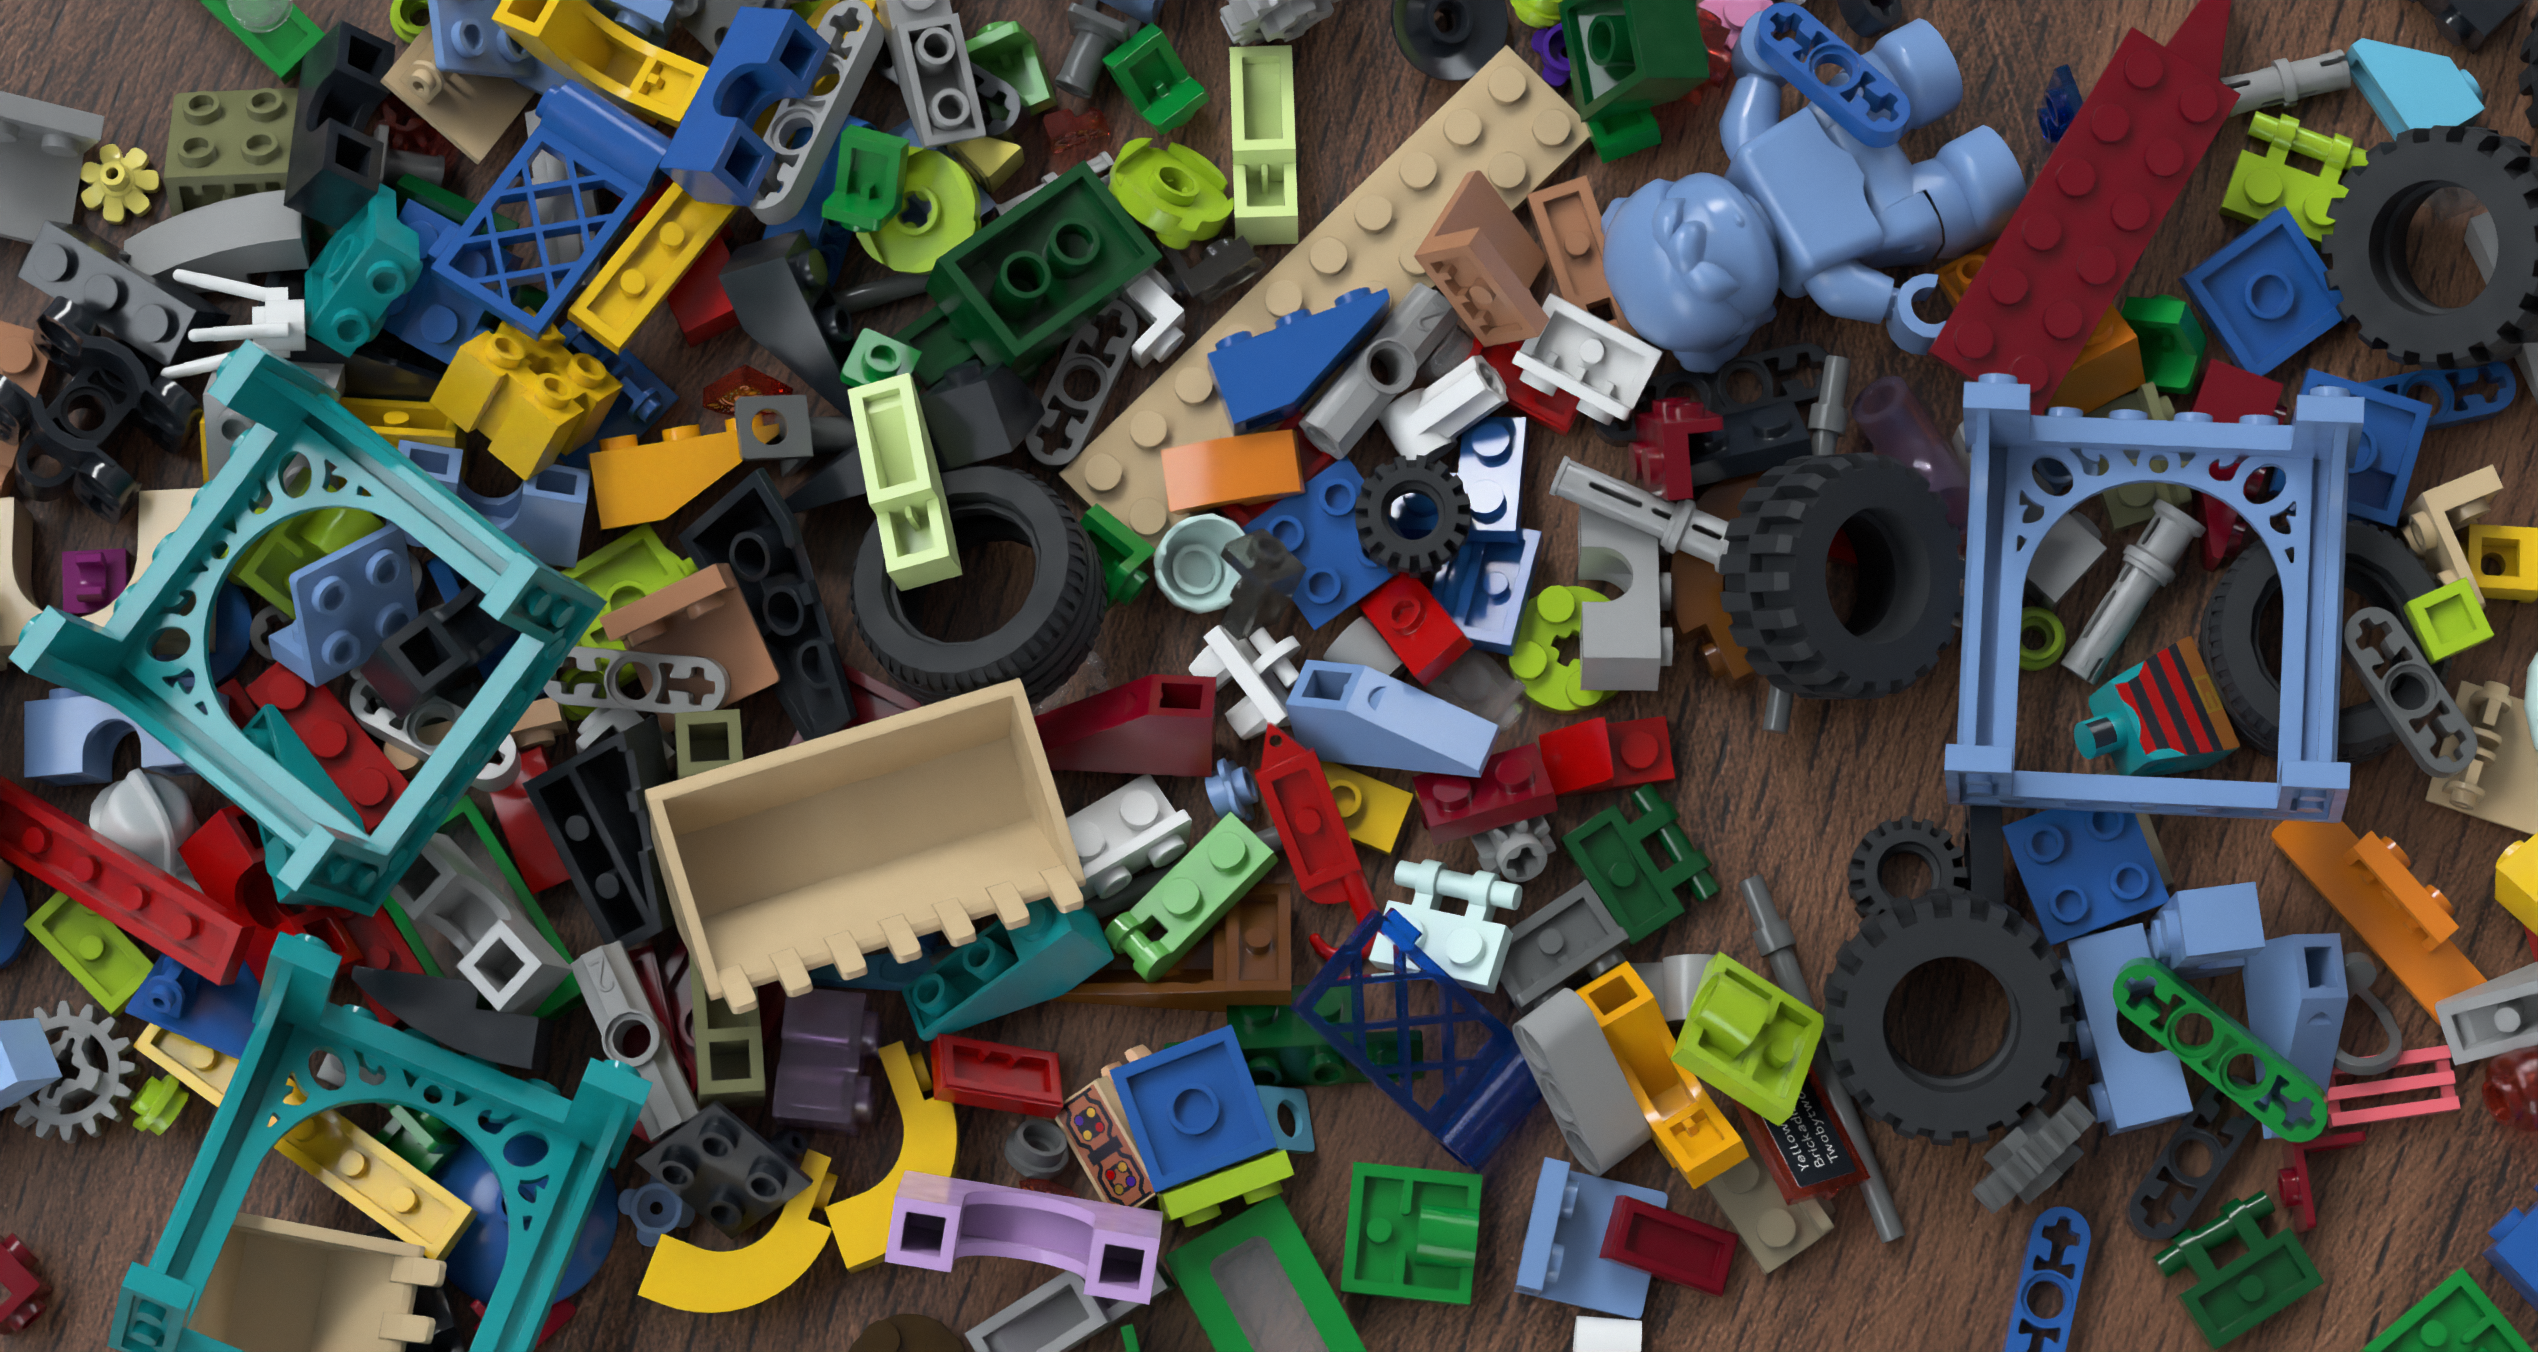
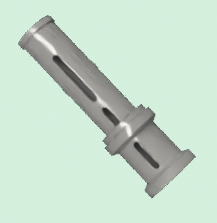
(1677, 524)
(2146, 567)

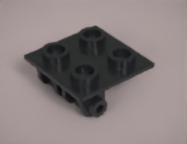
(728, 1168)

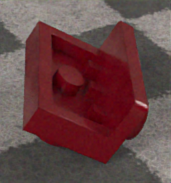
(1662, 446)
(1508, 792)

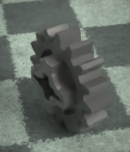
(2033, 1155)

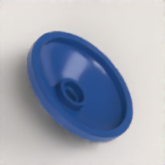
(481, 1251)

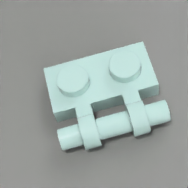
(1463, 946)

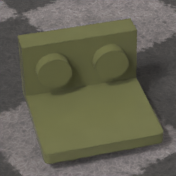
(228, 145)

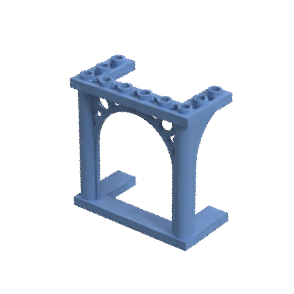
(2316, 465)

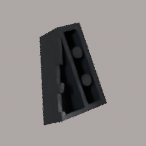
(603, 830)

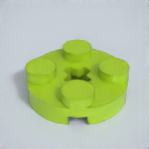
(1171, 191)
(951, 221)
(1535, 659)

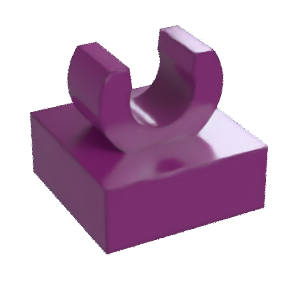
(93, 579)

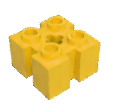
(526, 395)

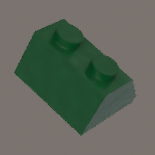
(1632, 53)

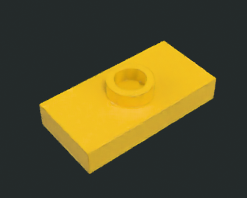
(1368, 806)

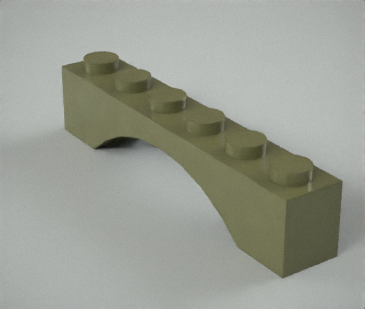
(724, 1043)

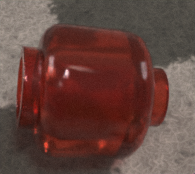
(2512, 1088)

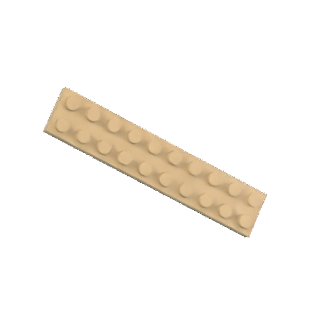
(1497, 123)

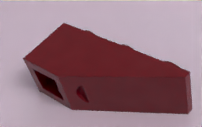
(2228, 395)
(1136, 728)

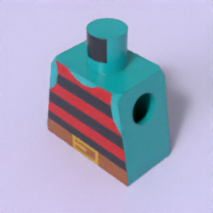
(2159, 717)

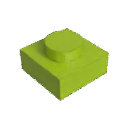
(2448, 621)

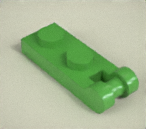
(1191, 897)

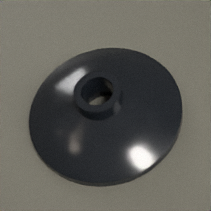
(1472, 35)

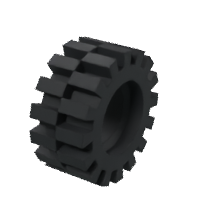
(1420, 478)
(1898, 838)

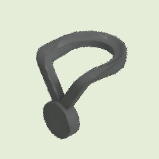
(2360, 975)

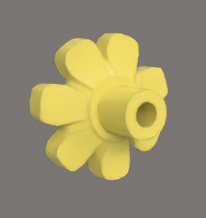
(119, 183)

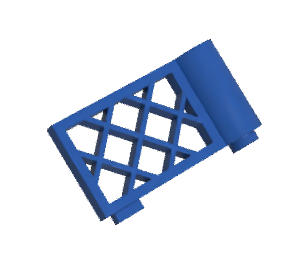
(589, 137)

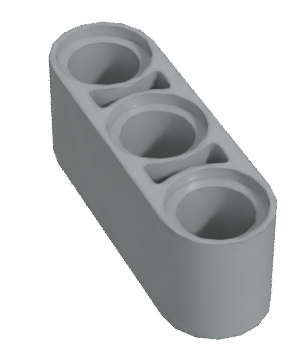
(1581, 1081)

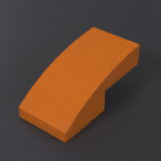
(1232, 471)

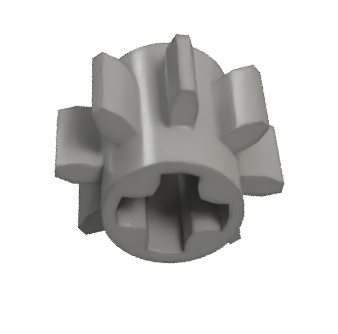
(1515, 849)

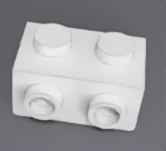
(1588, 360)

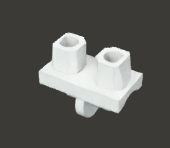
(1254, 673)

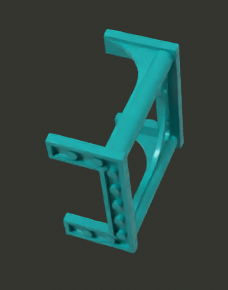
(116, 664)
(290, 1026)

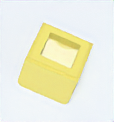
(988, 160)

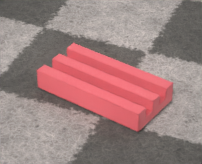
(2443, 1079)

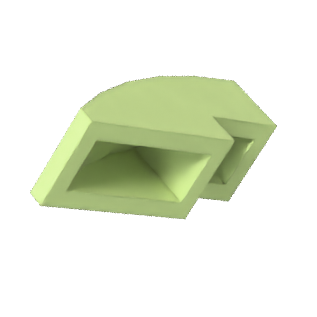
(1264, 144)
(904, 483)

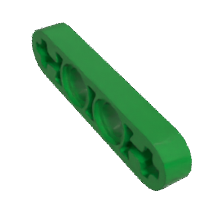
(2214, 1056)

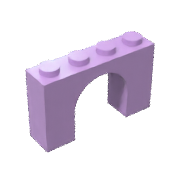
(955, 1218)

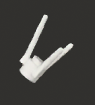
(275, 326)

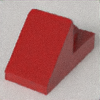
(1607, 756)

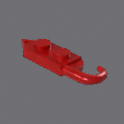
(1313, 831)

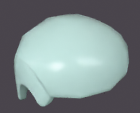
(1191, 565)

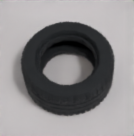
(1039, 643)
(2229, 647)

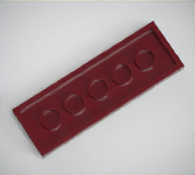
(2085, 219)

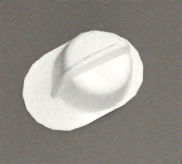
(149, 819)

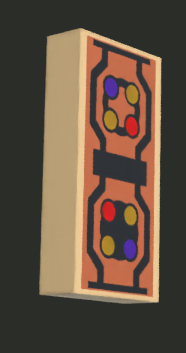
(1105, 1144)

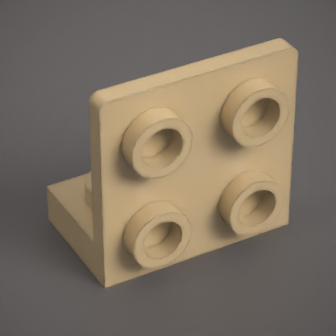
(2441, 514)

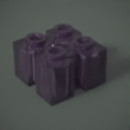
(825, 1062)

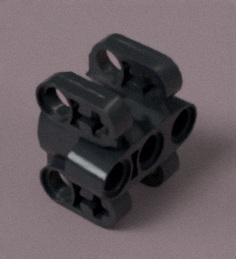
(155, 406)

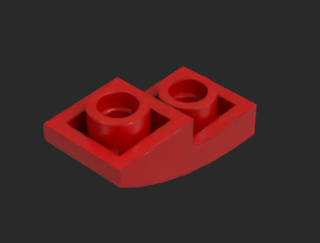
(524, 829)

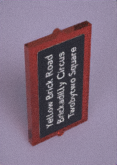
(1810, 1150)

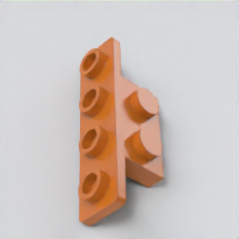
(2383, 906)

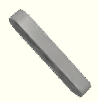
(822, 113)

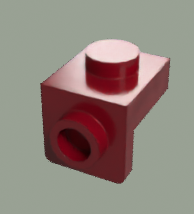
(24, 1283)

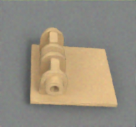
(462, 107)
(2504, 773)

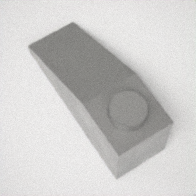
(2492, 1016)

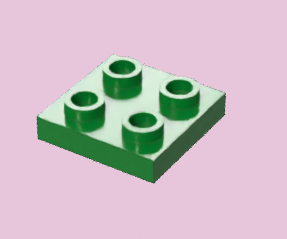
(1411, 1234)
(2451, 1319)

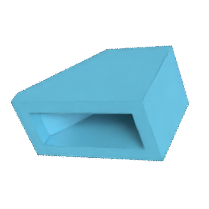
(2413, 87)

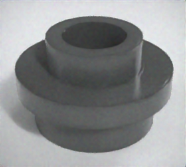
(1037, 1149)

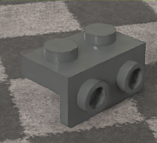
(1561, 947)

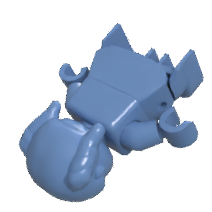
(1808, 212)

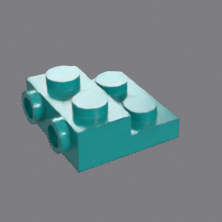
(360, 275)

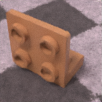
(1485, 264)
(697, 618)

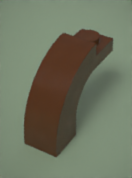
(1696, 595)

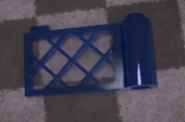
(1490, 1093)

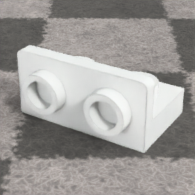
(1126, 835)

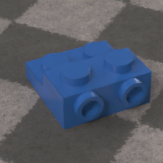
(431, 312)
(2384, 455)

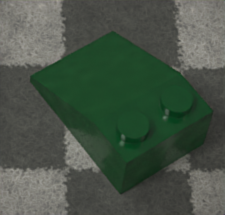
(1041, 270)

